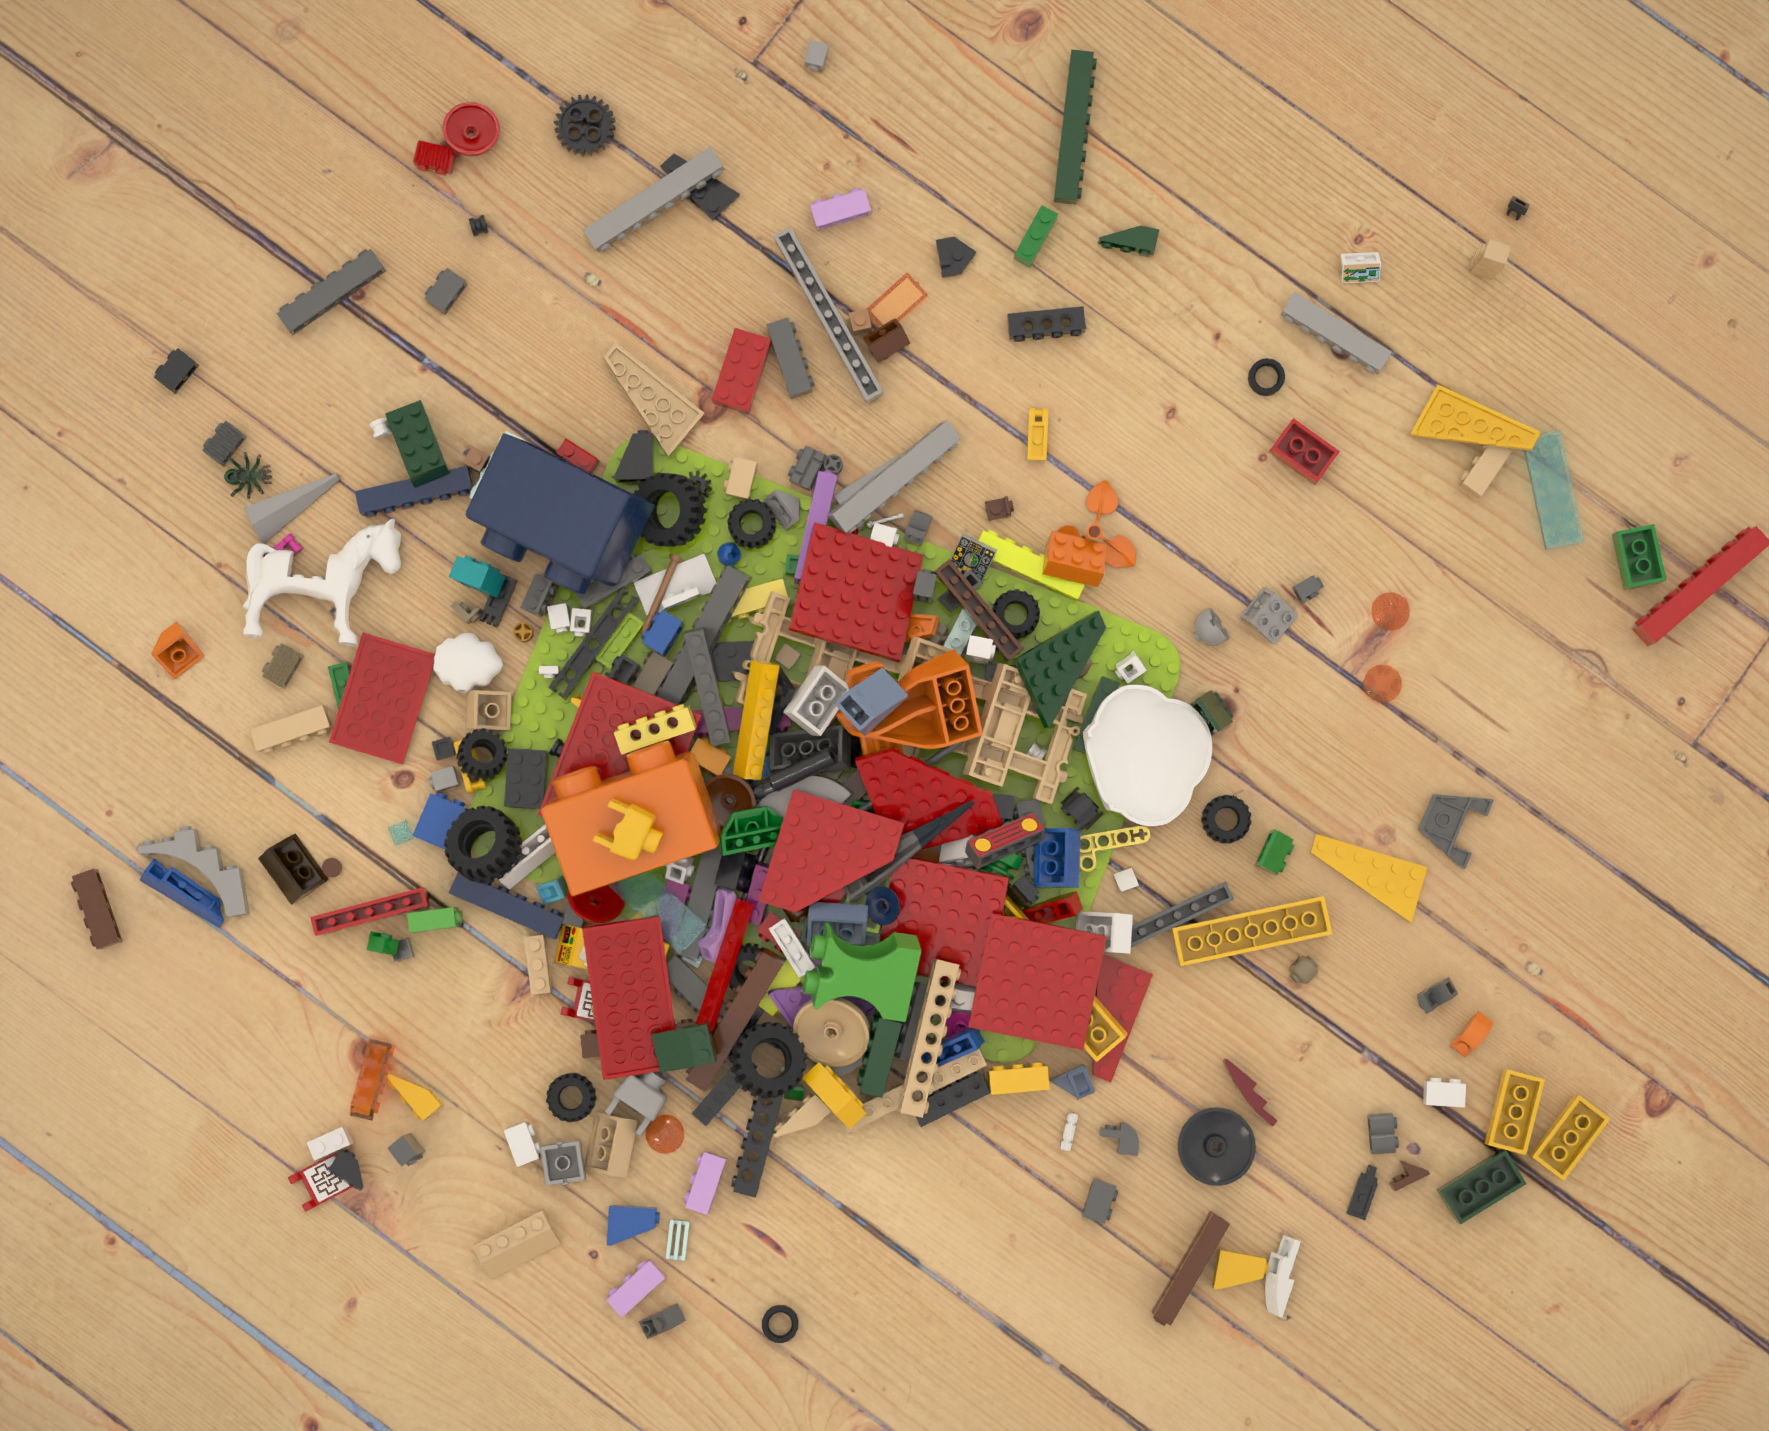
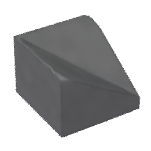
(404, 950)

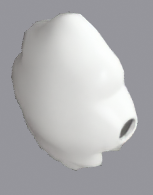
(466, 662)

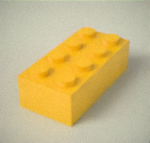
(1514, 1111)
(1569, 1137)

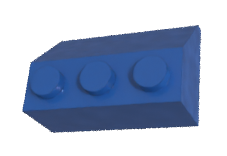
(1058, 859)

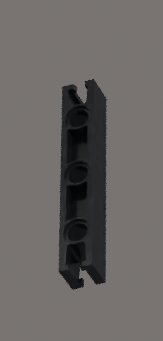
(584, 655)

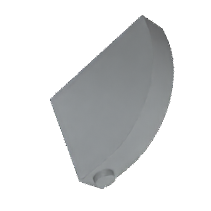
(815, 785)

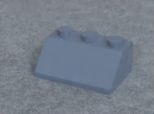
(846, 920)

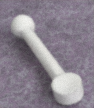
(869, 524)

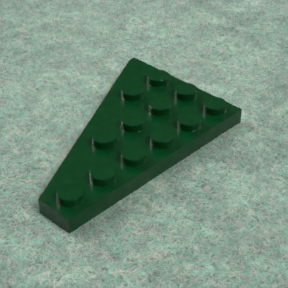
(1056, 664)

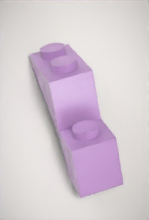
(723, 908)

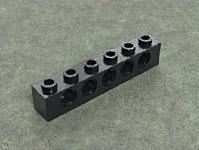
(751, 1187)

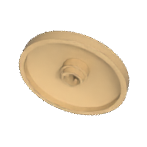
(833, 1033)

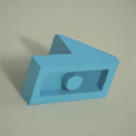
(553, 890)

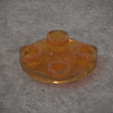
(1382, 683)

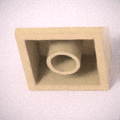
(488, 710)

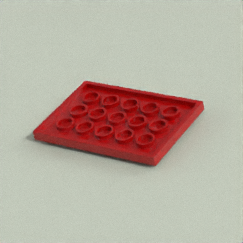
(382, 698)

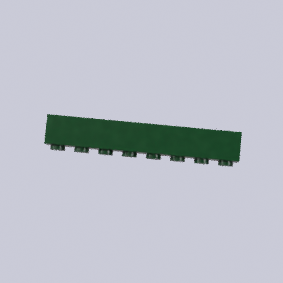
(1073, 127)

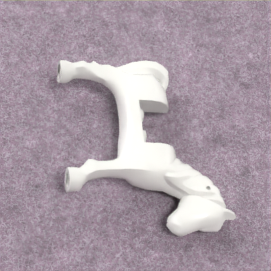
(344, 571)

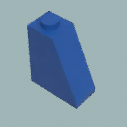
(630, 1221)

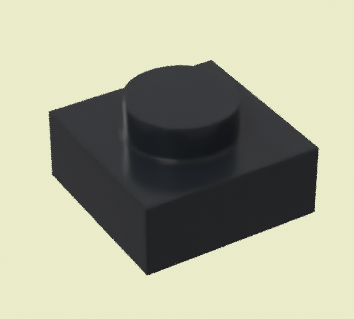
(443, 748)

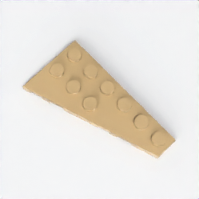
(660, 405)

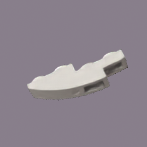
(1277, 1282)

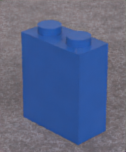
(437, 819)

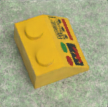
(570, 946)

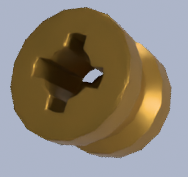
(523, 628)

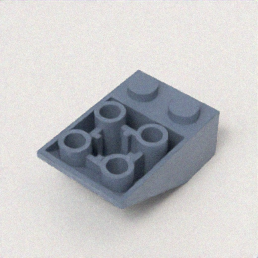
(871, 701)

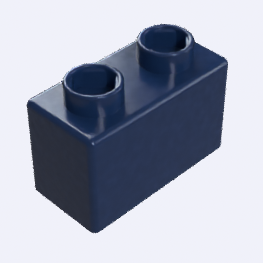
(557, 512)

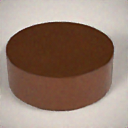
(331, 867)

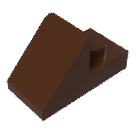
(1413, 1174)

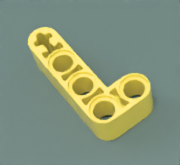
(1112, 843)

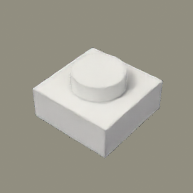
(549, 671)

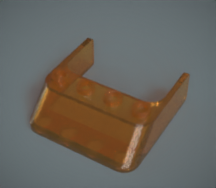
(370, 1077)

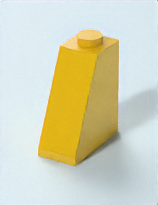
(1237, 1268)

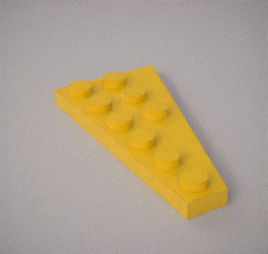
(1463, 420)
(1382, 876)

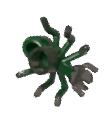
(244, 475)

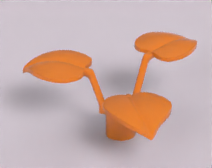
(1105, 500)

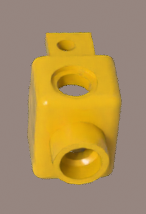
(632, 833)

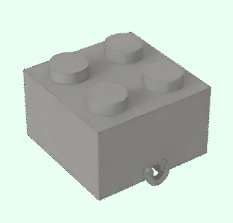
(563, 1162)

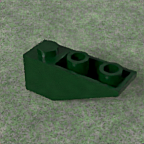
(1136, 239)

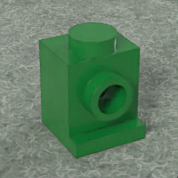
(382, 943)

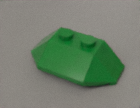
(750, 830)

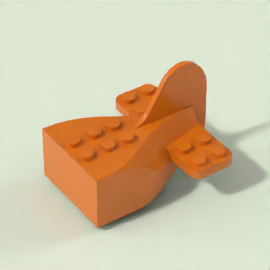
(934, 715)

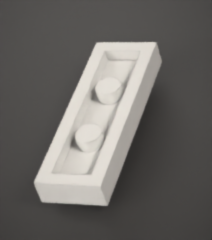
(792, 947)

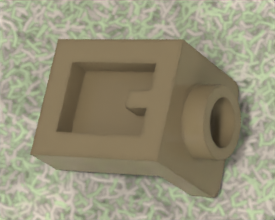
(462, 610)

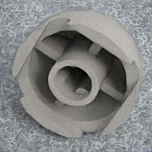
(1209, 628)

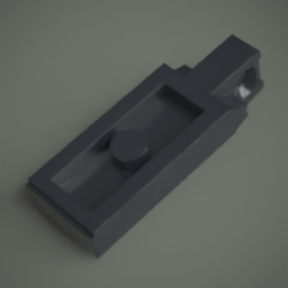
(1363, 1194)

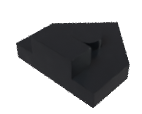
(953, 256)

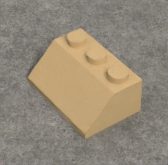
(611, 1144)

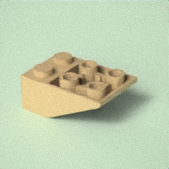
(808, 1115)

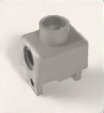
(642, 1096)

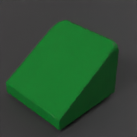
(795, 1094)

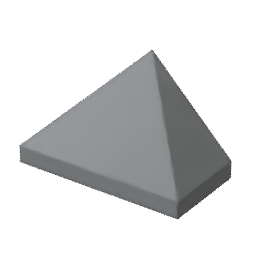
(784, 507)

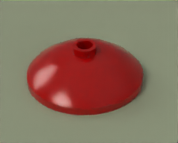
(474, 119)
(607, 907)

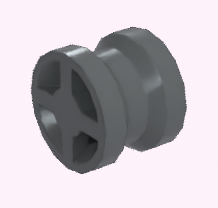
(831, 461)

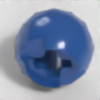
(729, 554)

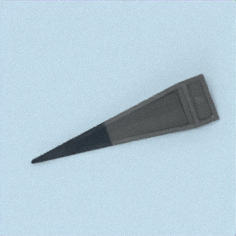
(908, 846)

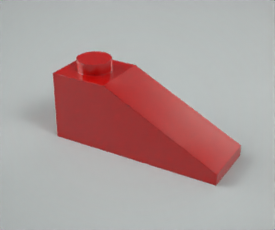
(1055, 908)

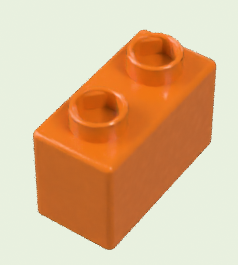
(656, 782)

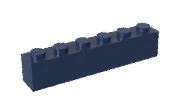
(405, 495)
(509, 906)

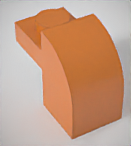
(1472, 1035)

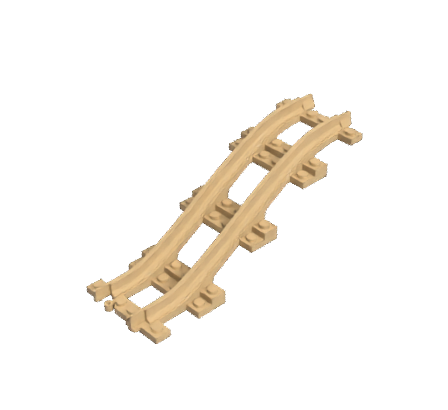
(1000, 720)

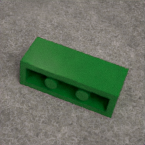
(1035, 236)

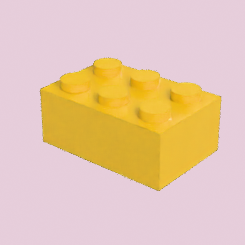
(1018, 1078)
(835, 1094)

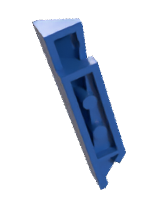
(183, 891)

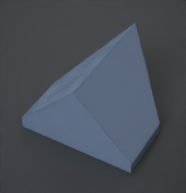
(1075, 1082)

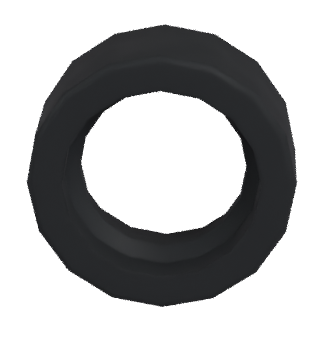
(1266, 391)
(778, 1338)

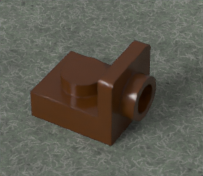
(999, 508)

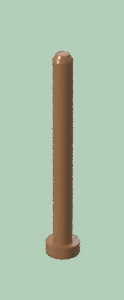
(661, 591)

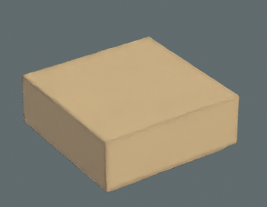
(787, 656)

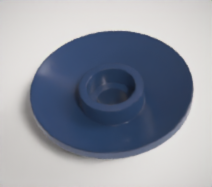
(876, 905)

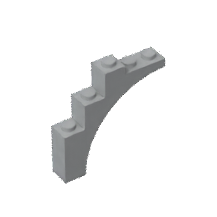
(186, 846)

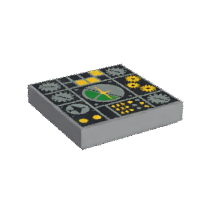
(973, 555)

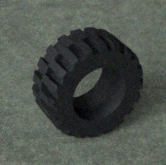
(690, 509)
(465, 832)
(792, 1052)

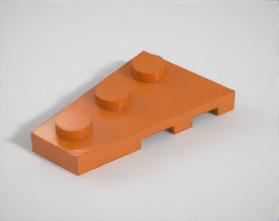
(921, 626)

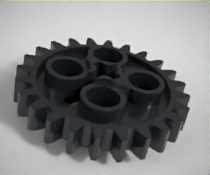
(582, 141)

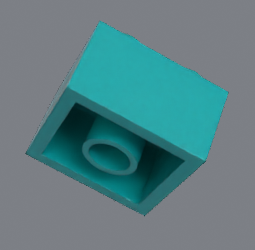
(477, 575)

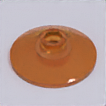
(1381, 615)
(675, 1134)

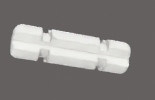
(1069, 1131)

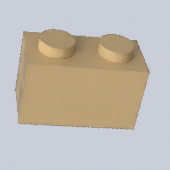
(740, 478)

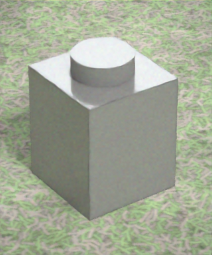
(816, 56)
(444, 779)

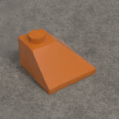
(176, 650)

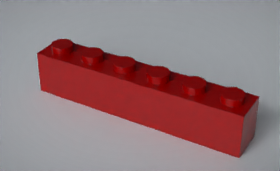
(370, 911)

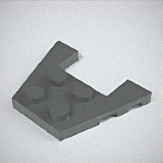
(1444, 819)

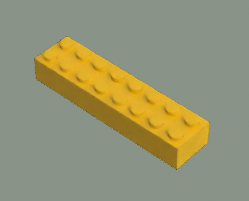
(1251, 931)

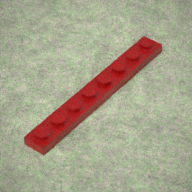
(725, 962)

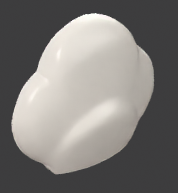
(1146, 754)

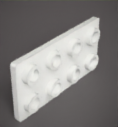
(689, 581)

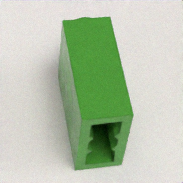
(434, 920)

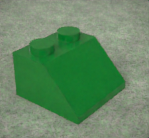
(1274, 852)

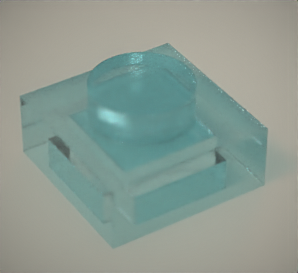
(401, 833)

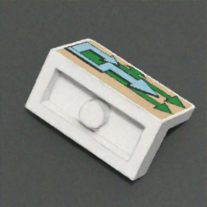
(1360, 267)

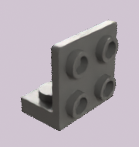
(539, 595)

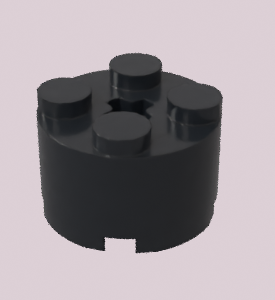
(1081, 808)

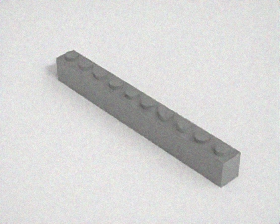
(828, 315)

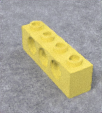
(685, 724)

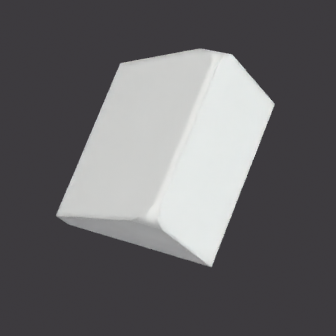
(1126, 879)

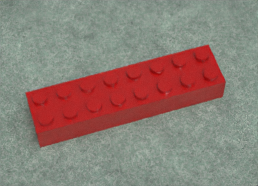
(1701, 586)

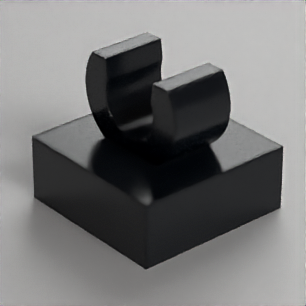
(1517, 205)

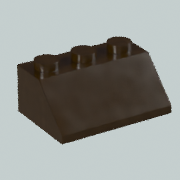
(293, 868)

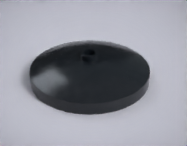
(1234, 1152)

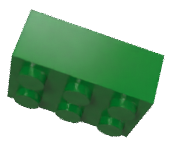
(1639, 557)

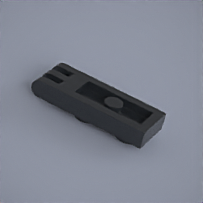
(495, 606)

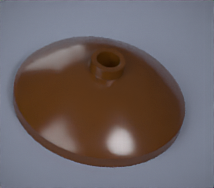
(729, 786)

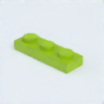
(620, 640)

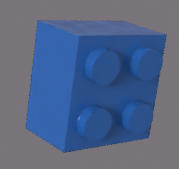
(663, 633)

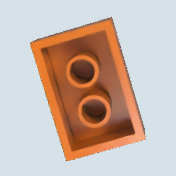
(1074, 559)

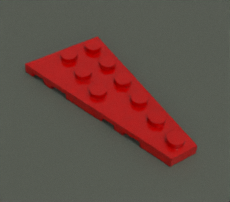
(1121, 992)

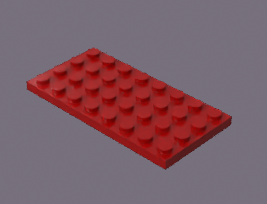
(628, 993)

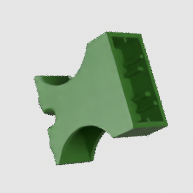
(874, 972)

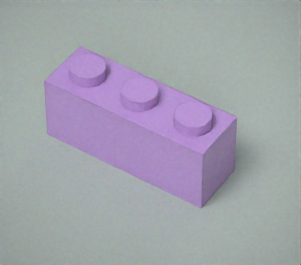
(840, 209)
(705, 1182)
(635, 1287)

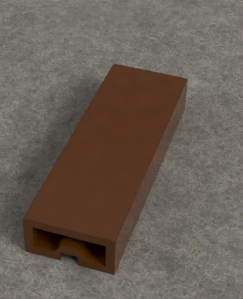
(1189, 1269)

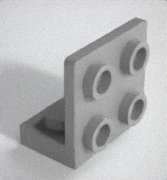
(1269, 615)

